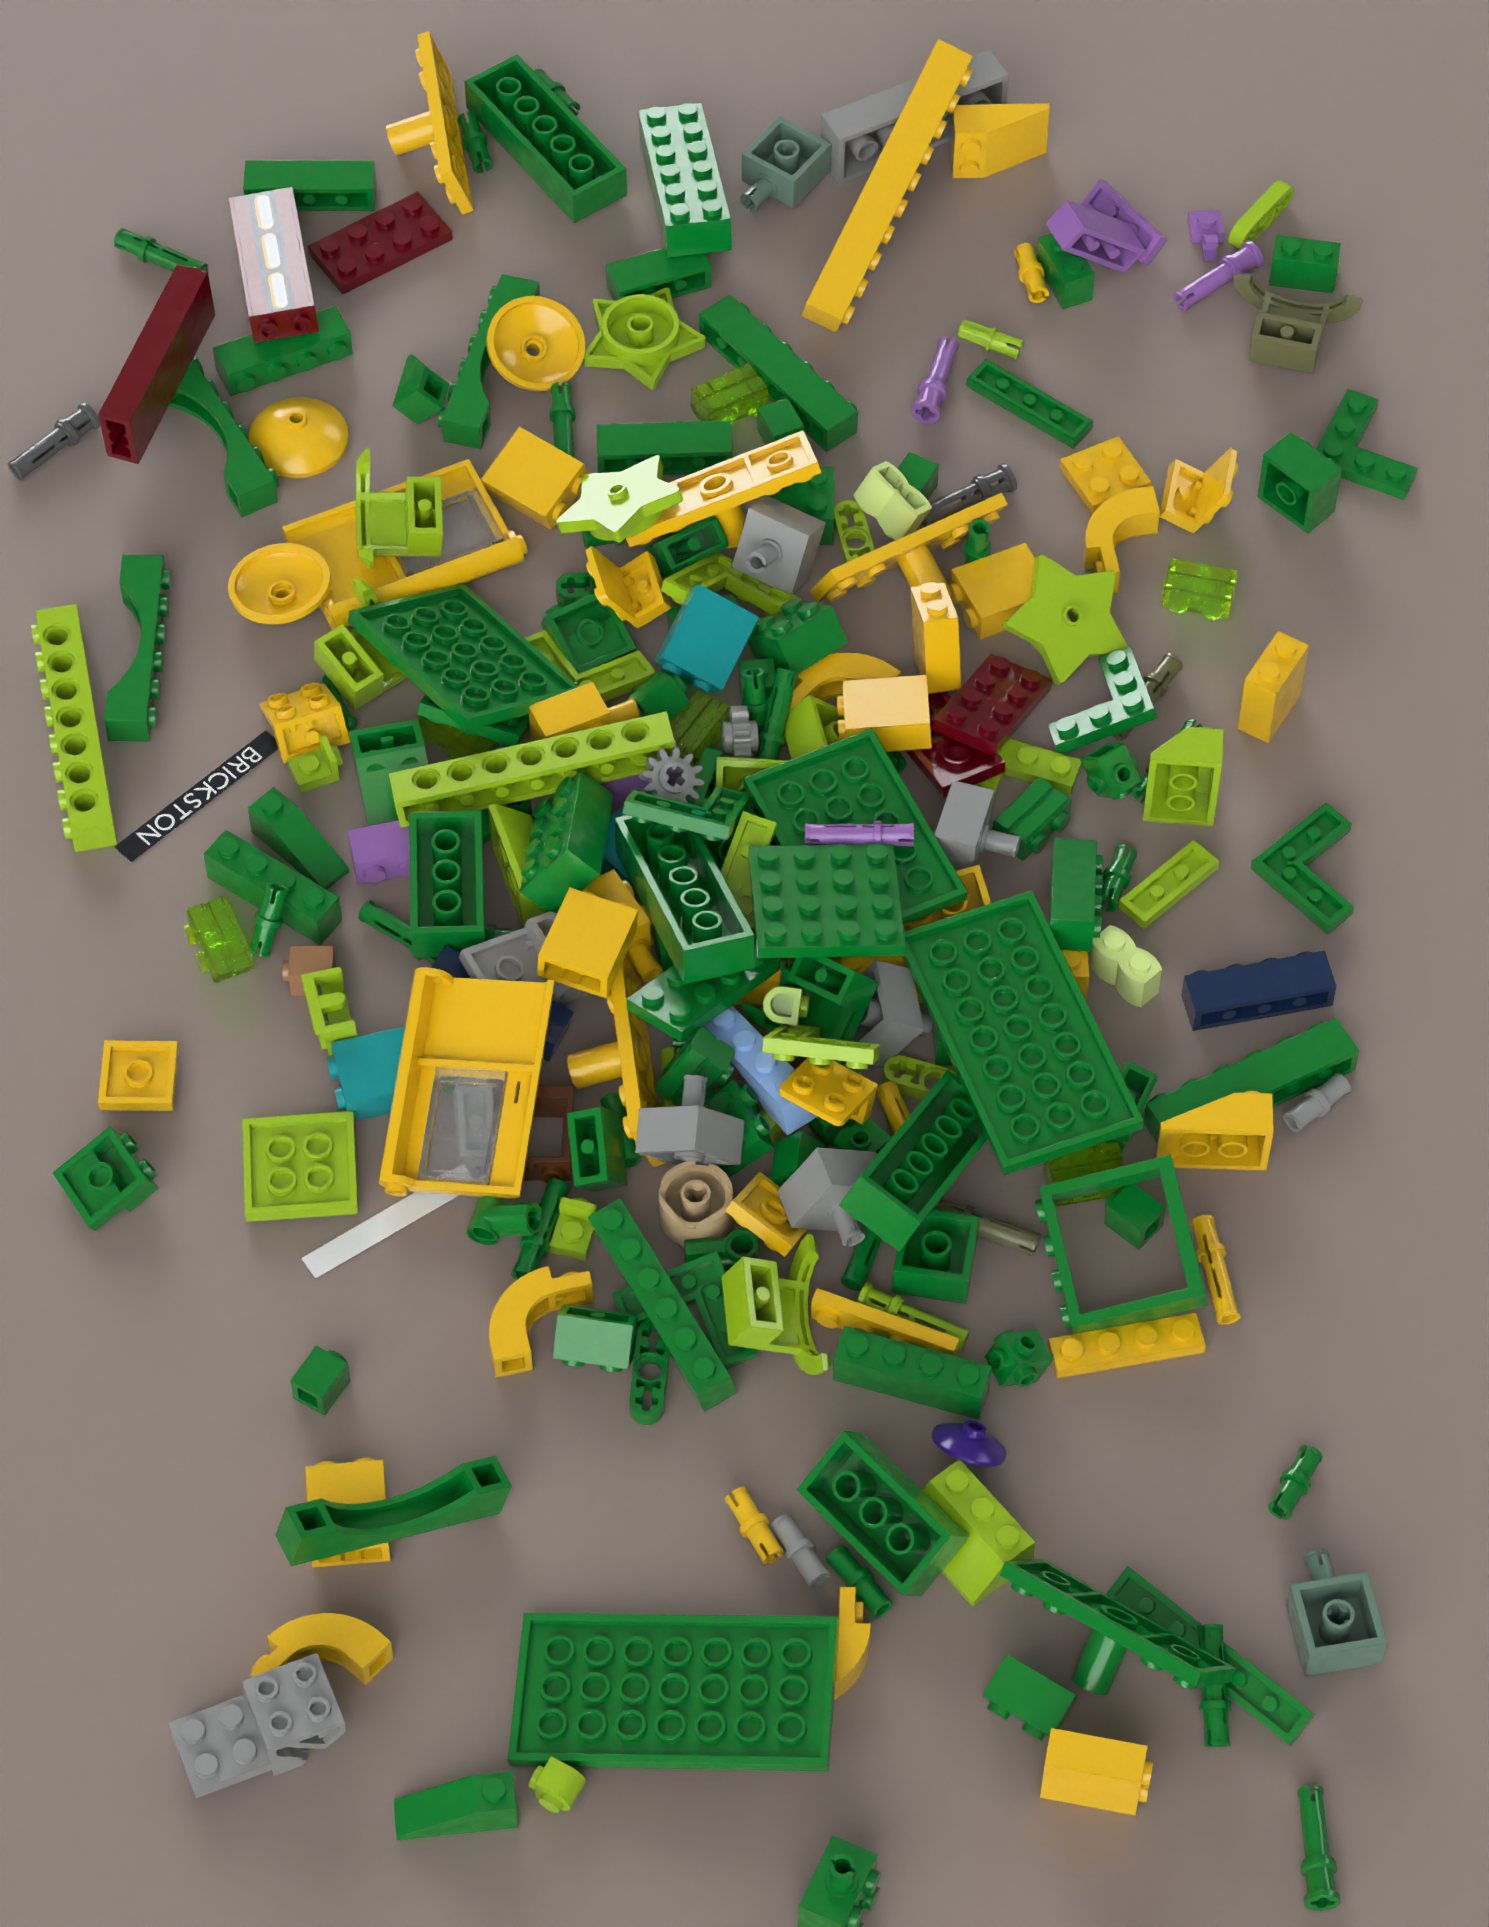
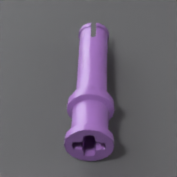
(1229, 265)
(933, 389)

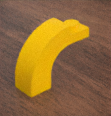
(1116, 519)
(827, 675)
(522, 1306)
(334, 1638)
(852, 1641)

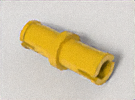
(1031, 272)
(754, 1525)

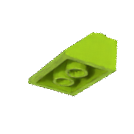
(811, 726)
(1185, 778)
(509, 842)
(992, 1532)

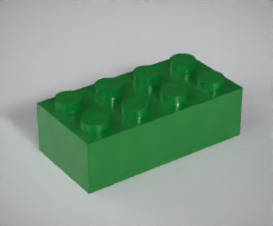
(566, 841)
(446, 881)
(882, 1513)

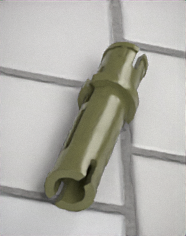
(1157, 681)
(997, 1230)

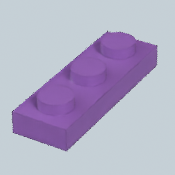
(1108, 201)

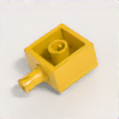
(576, 711)
(639, 953)

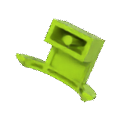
(397, 521)
(353, 662)
(772, 1310)

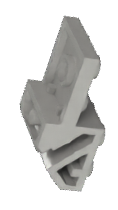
(516, 957)
(260, 1730)

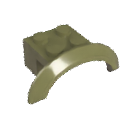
(1290, 330)

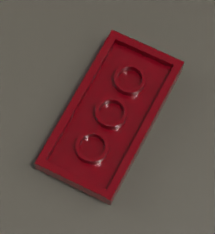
(380, 242)
(992, 704)
(952, 759)

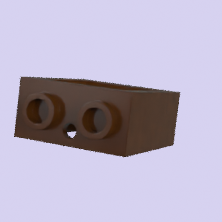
(552, 1102)

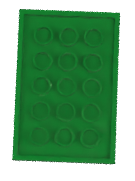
(461, 655)
(858, 785)

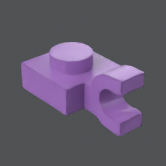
(1207, 229)

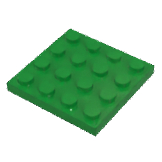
(826, 901)

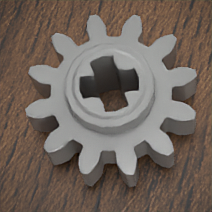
(739, 734)
(680, 768)

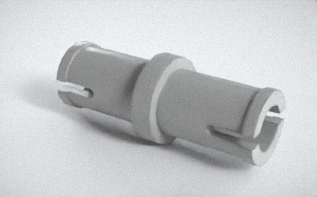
(1317, 1102)
(800, 1551)

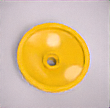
(537, 325)
(300, 436)
(279, 583)

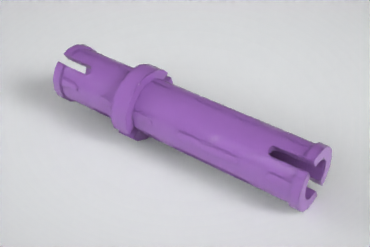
(860, 834)

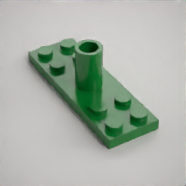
(1114, 1631)

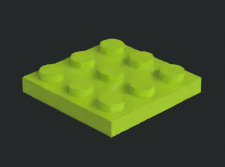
(299, 1166)

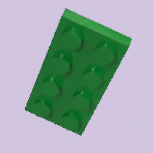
(685, 1008)

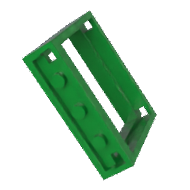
(1138, 1310)

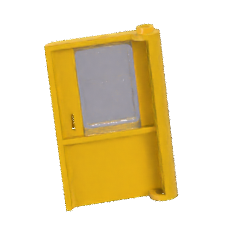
(472, 546)
(458, 1086)

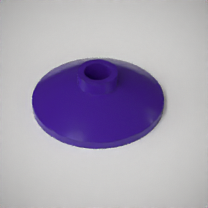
(969, 1443)

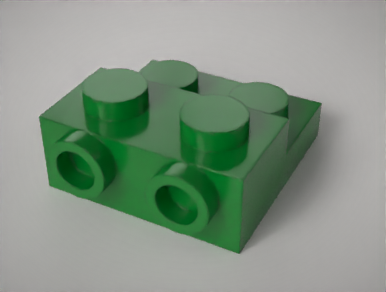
(587, 632)
(741, 1103)
(106, 1177)

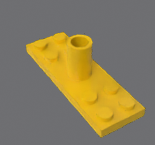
(437, 126)
(729, 484)
(909, 552)
(626, 1058)

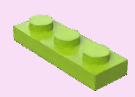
(1168, 884)

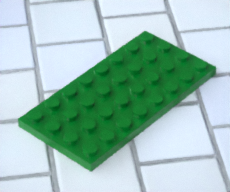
(1019, 1033)
(675, 1691)

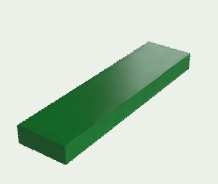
(1029, 403)

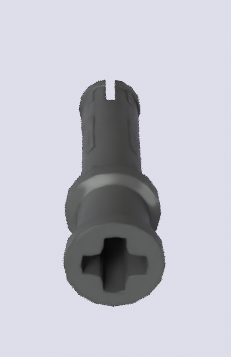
(66, 432)
(981, 488)

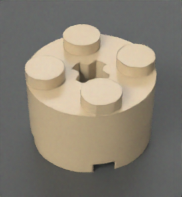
(694, 1202)

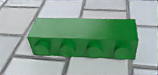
(316, 183)
(250, 364)
(680, 445)
(246, 872)
(1076, 893)
(911, 1372)

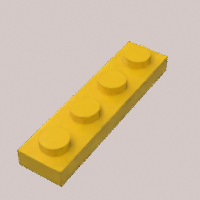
(836, 1312)
(1126, 1345)

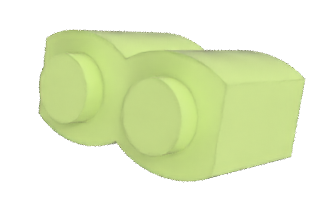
(892, 501)
(1126, 966)

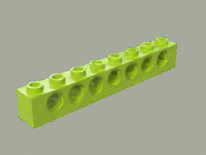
(75, 728)
(531, 767)

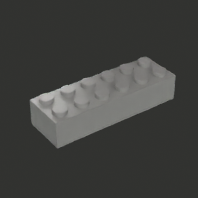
(864, 126)

